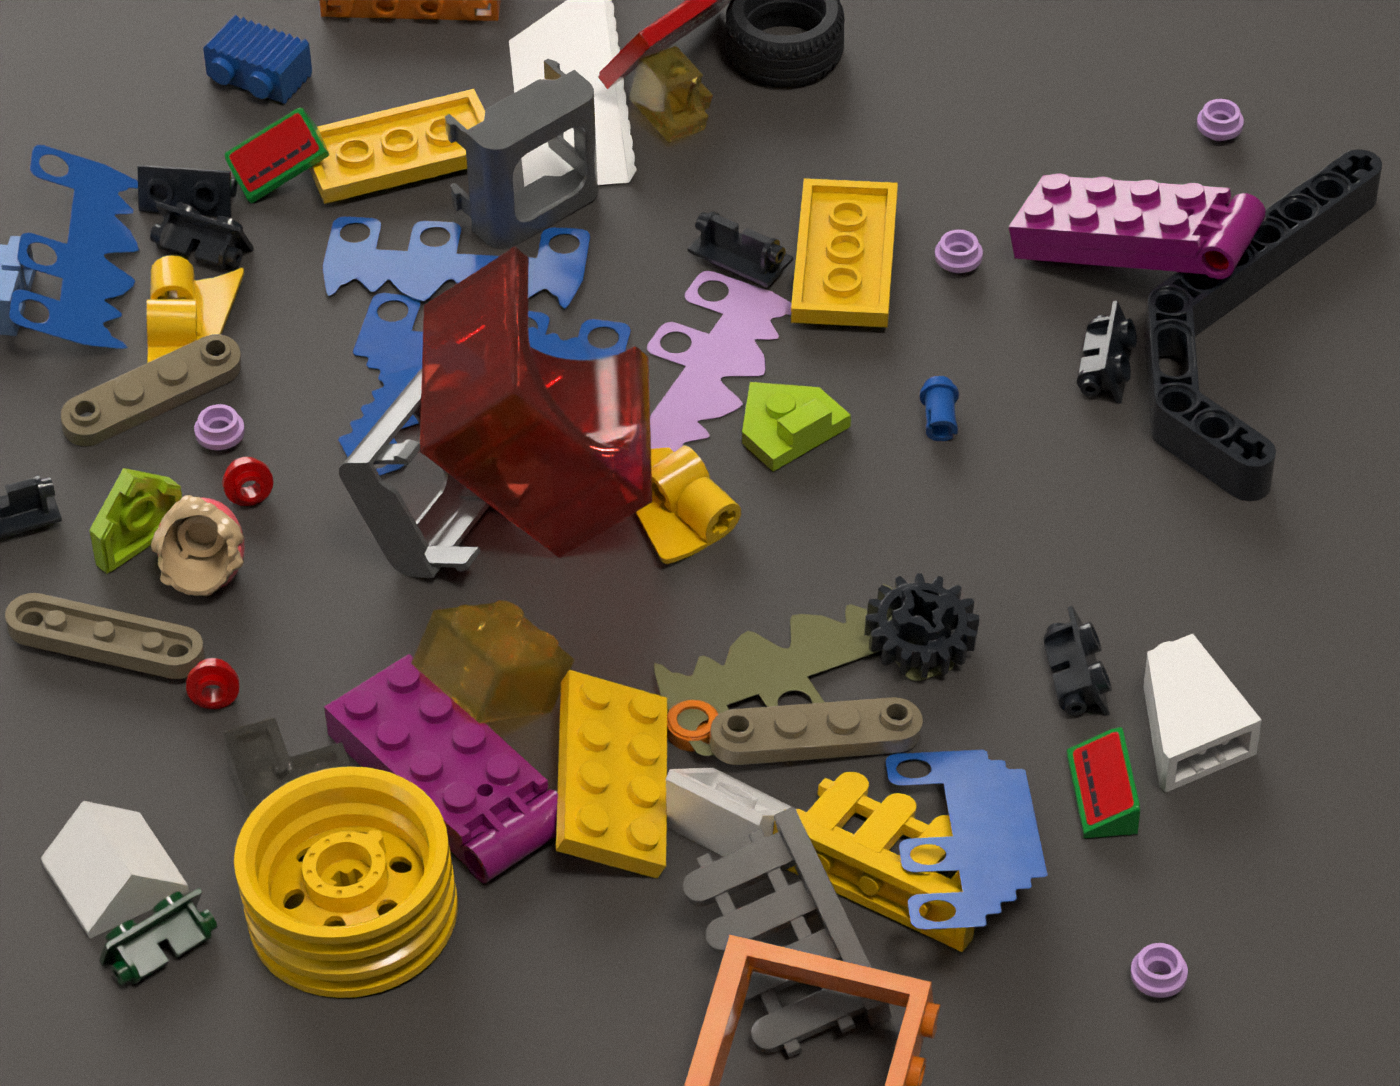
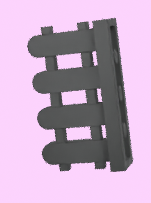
(775, 912)

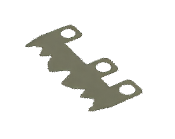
(769, 670)

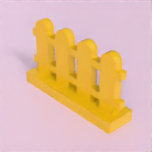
(863, 865)

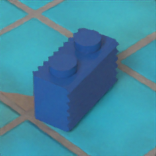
(258, 59)

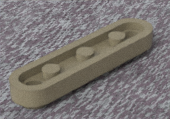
(151, 390)
(104, 635)
(815, 731)

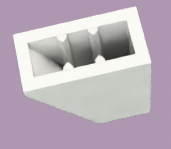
(1195, 714)

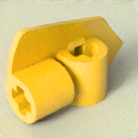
(184, 307)
(686, 506)

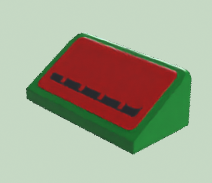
(276, 154)
(1104, 785)

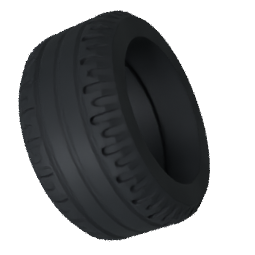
(785, 58)

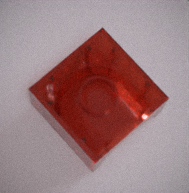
(530, 432)

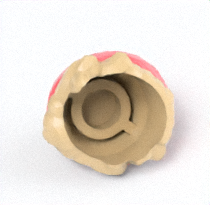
(198, 546)

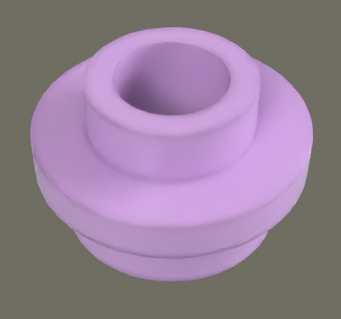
(1220, 120)
(958, 251)
(219, 427)
(1162, 959)

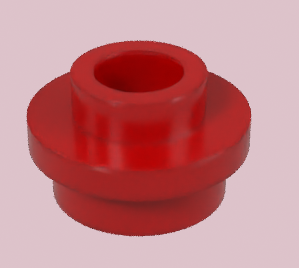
(245, 470)
(212, 672)

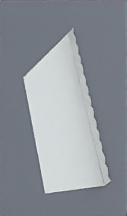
(582, 39)

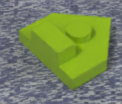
(789, 421)
(131, 516)

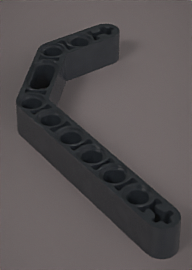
(1189, 303)

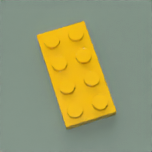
(394, 146)
(844, 253)
(612, 774)

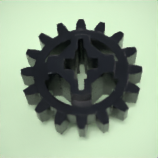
(921, 625)

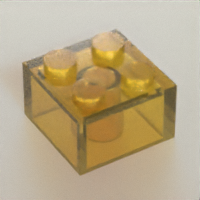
(492, 661)

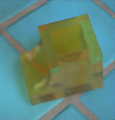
(671, 94)

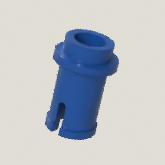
(939, 400)

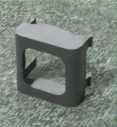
(507, 134)
(408, 545)

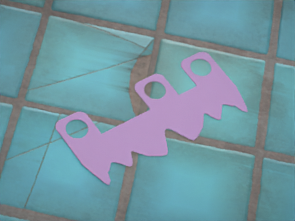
(722, 353)

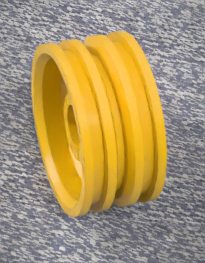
(371, 889)

